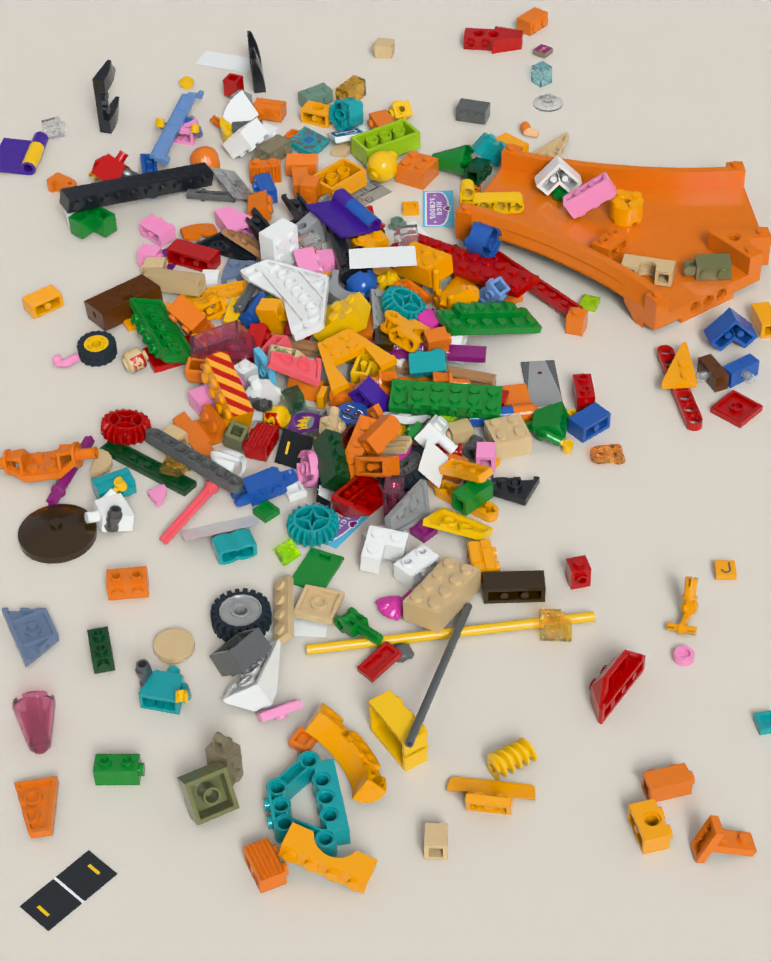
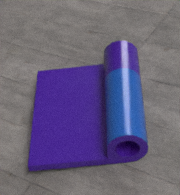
(345, 215)

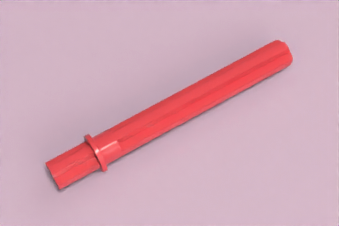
(209, 489)

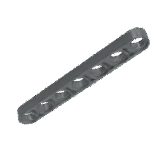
(194, 460)

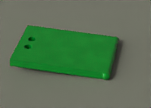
(317, 568)

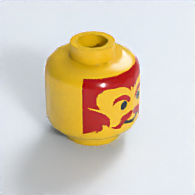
(277, 416)

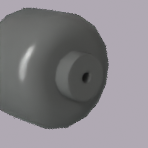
(406, 650)

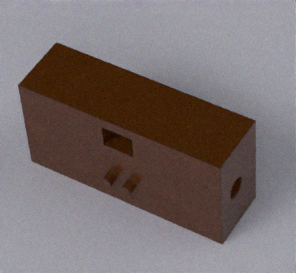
(113, 307)

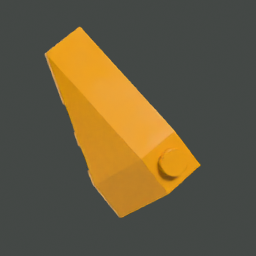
(462, 289)

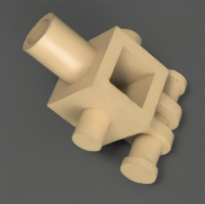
(332, 421)

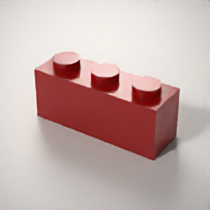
(193, 255)

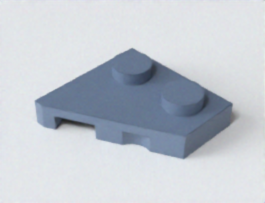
(233, 268)

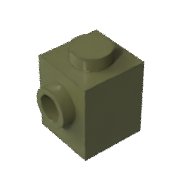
(235, 436)

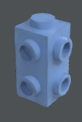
(494, 291)

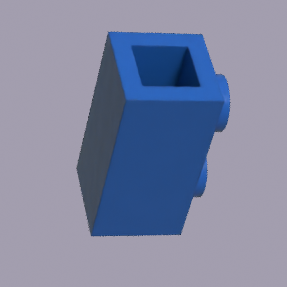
(265, 182)
(249, 313)

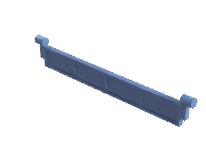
(173, 127)

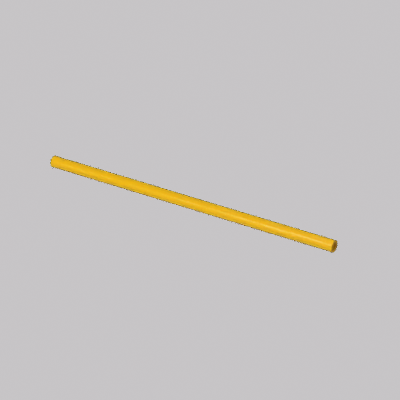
(446, 633)

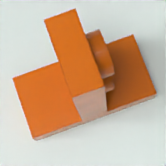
(719, 840)

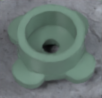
(396, 221)

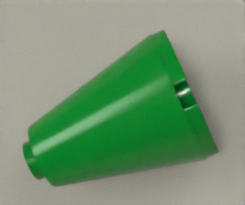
(455, 159)

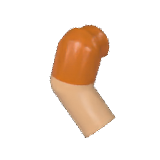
(527, 131)

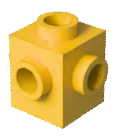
(400, 110)
(386, 280)

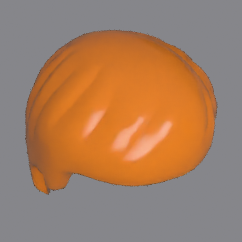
(207, 155)

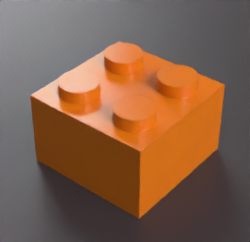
(417, 170)

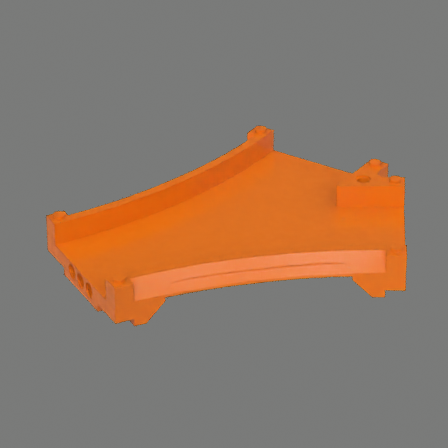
(682, 216)

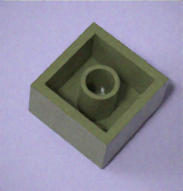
(208, 792)

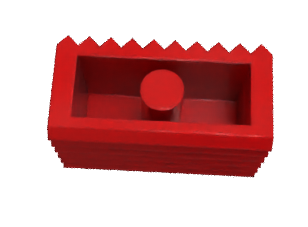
(261, 441)

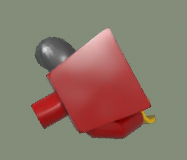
(111, 168)

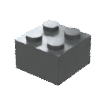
(241, 652)

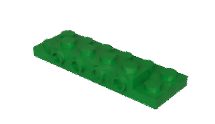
(487, 319)
(158, 331)
(445, 399)

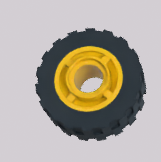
(97, 348)

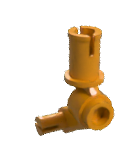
(688, 607)

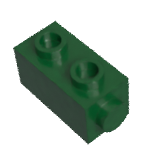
(478, 170)
(101, 650)

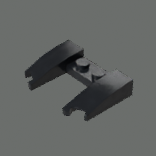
(255, 64)
(106, 112)
(296, 207)

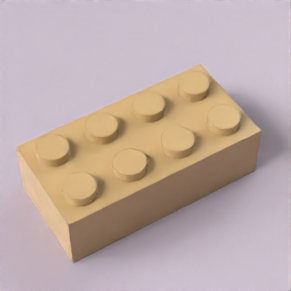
(442, 594)

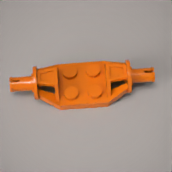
(385, 378)
(46, 465)

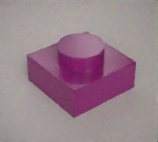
(422, 532)

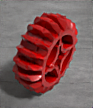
(125, 427)

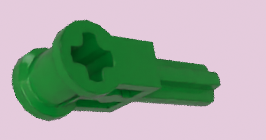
(357, 624)

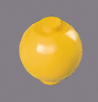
(382, 166)

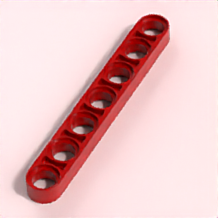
(679, 393)

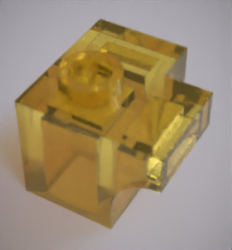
(554, 626)

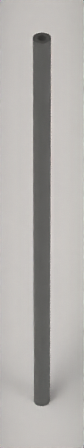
(413, 733)

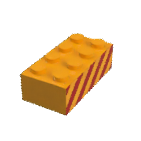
(226, 389)

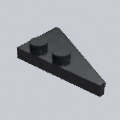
(227, 247)
(514, 488)

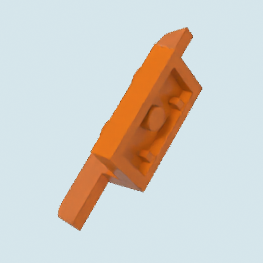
(202, 432)

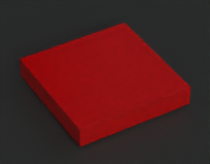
(736, 408)

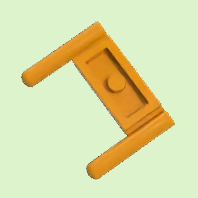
(436, 292)

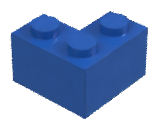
(730, 327)

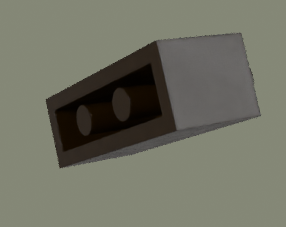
(514, 586)

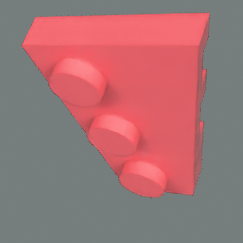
(298, 368)

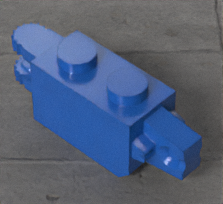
(264, 486)

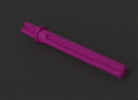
(58, 490)

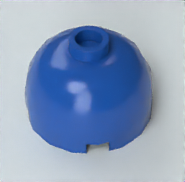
(362, 283)

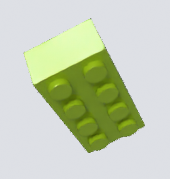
(395, 136)

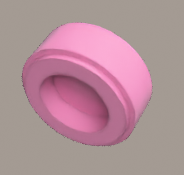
(683, 655)

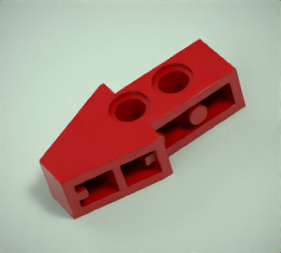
(495, 40)

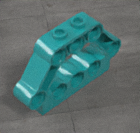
(329, 802)

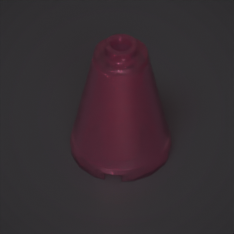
(36, 719)

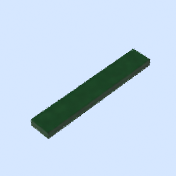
(149, 467)

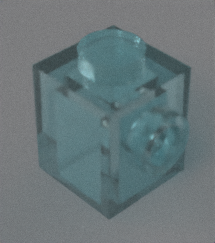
(541, 74)

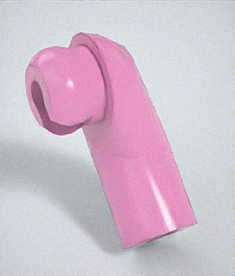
(59, 362)

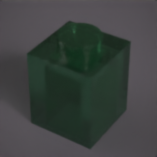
(294, 400)

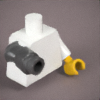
(262, 396)
(112, 510)

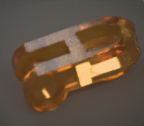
(607, 454)

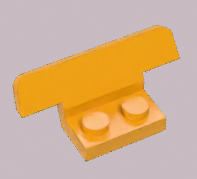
(490, 795)

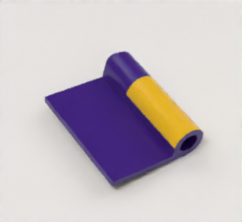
(22, 155)

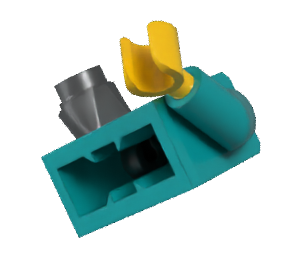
(162, 689)

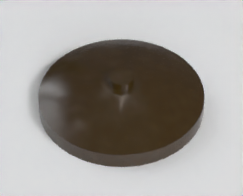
(56, 534)

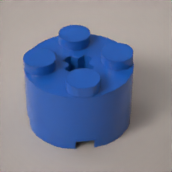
(483, 240)

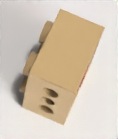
(510, 436)

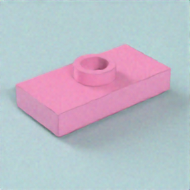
(280, 711)

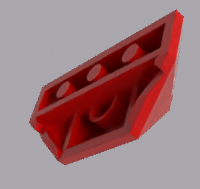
(358, 497)
(615, 682)

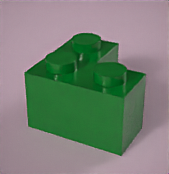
(92, 220)

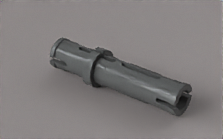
(209, 195)

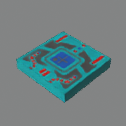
(309, 141)

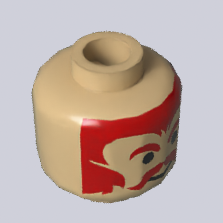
(134, 360)

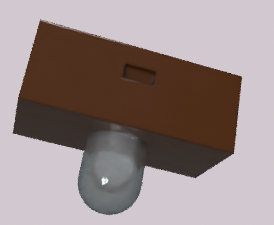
(712, 373)

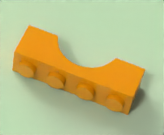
(349, 871)

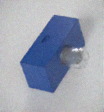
(742, 370)

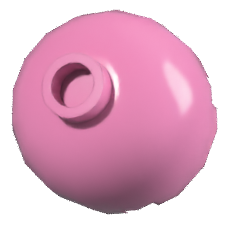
(308, 469)

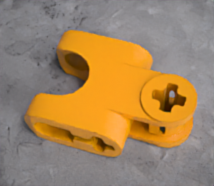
(403, 331)

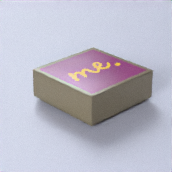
(542, 51)

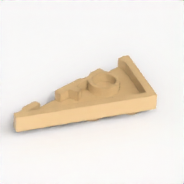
(554, 147)

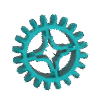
(402, 301)
(312, 525)

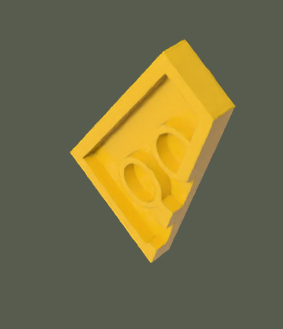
(455, 523)

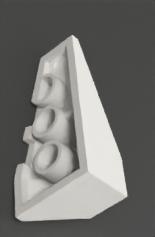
(258, 685)

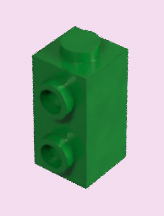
(471, 496)
(118, 769)

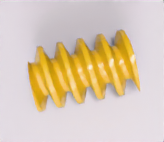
(510, 755)

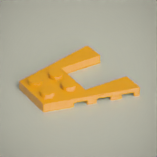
(345, 347)

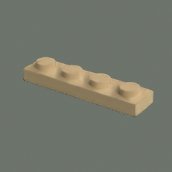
(283, 609)

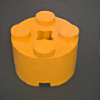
(626, 208)

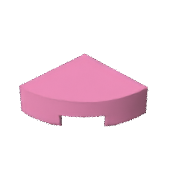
(157, 495)

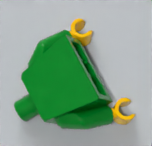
(551, 425)

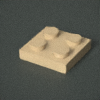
(319, 604)

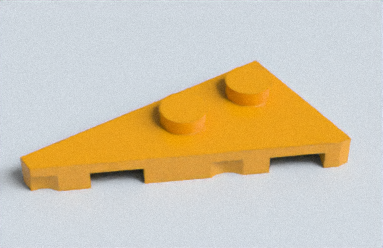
(681, 371)

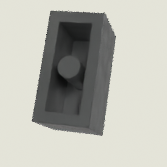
(473, 111)

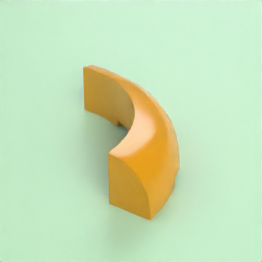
(350, 752)

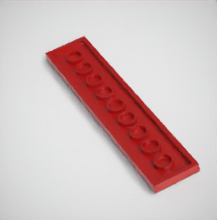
(481, 269)

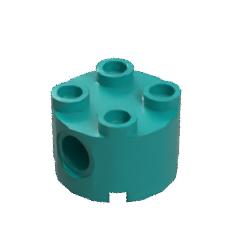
(346, 113)

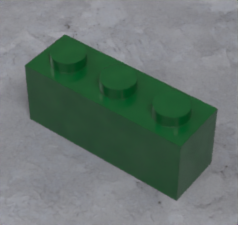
(331, 460)

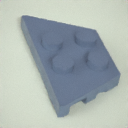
(31, 632)

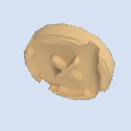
(173, 645)

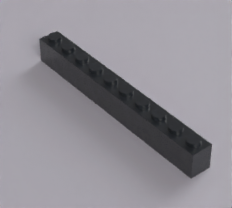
(135, 187)

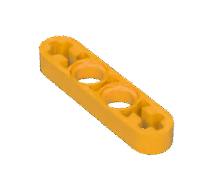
(486, 512)

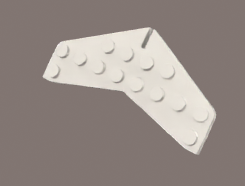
(301, 290)

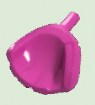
(392, 606)

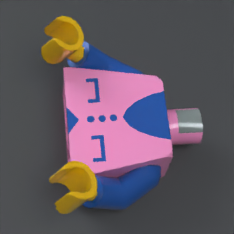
(188, 133)

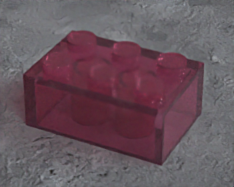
(228, 337)

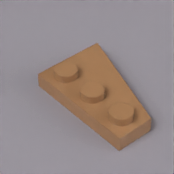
(244, 241)

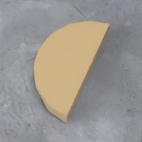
(102, 464)

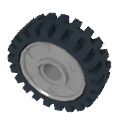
(239, 613)

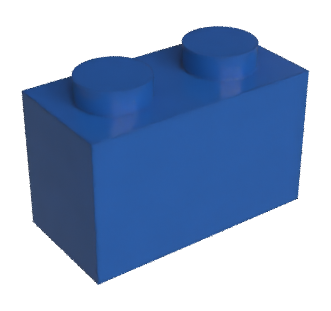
(589, 422)

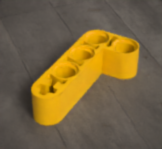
(510, 201)

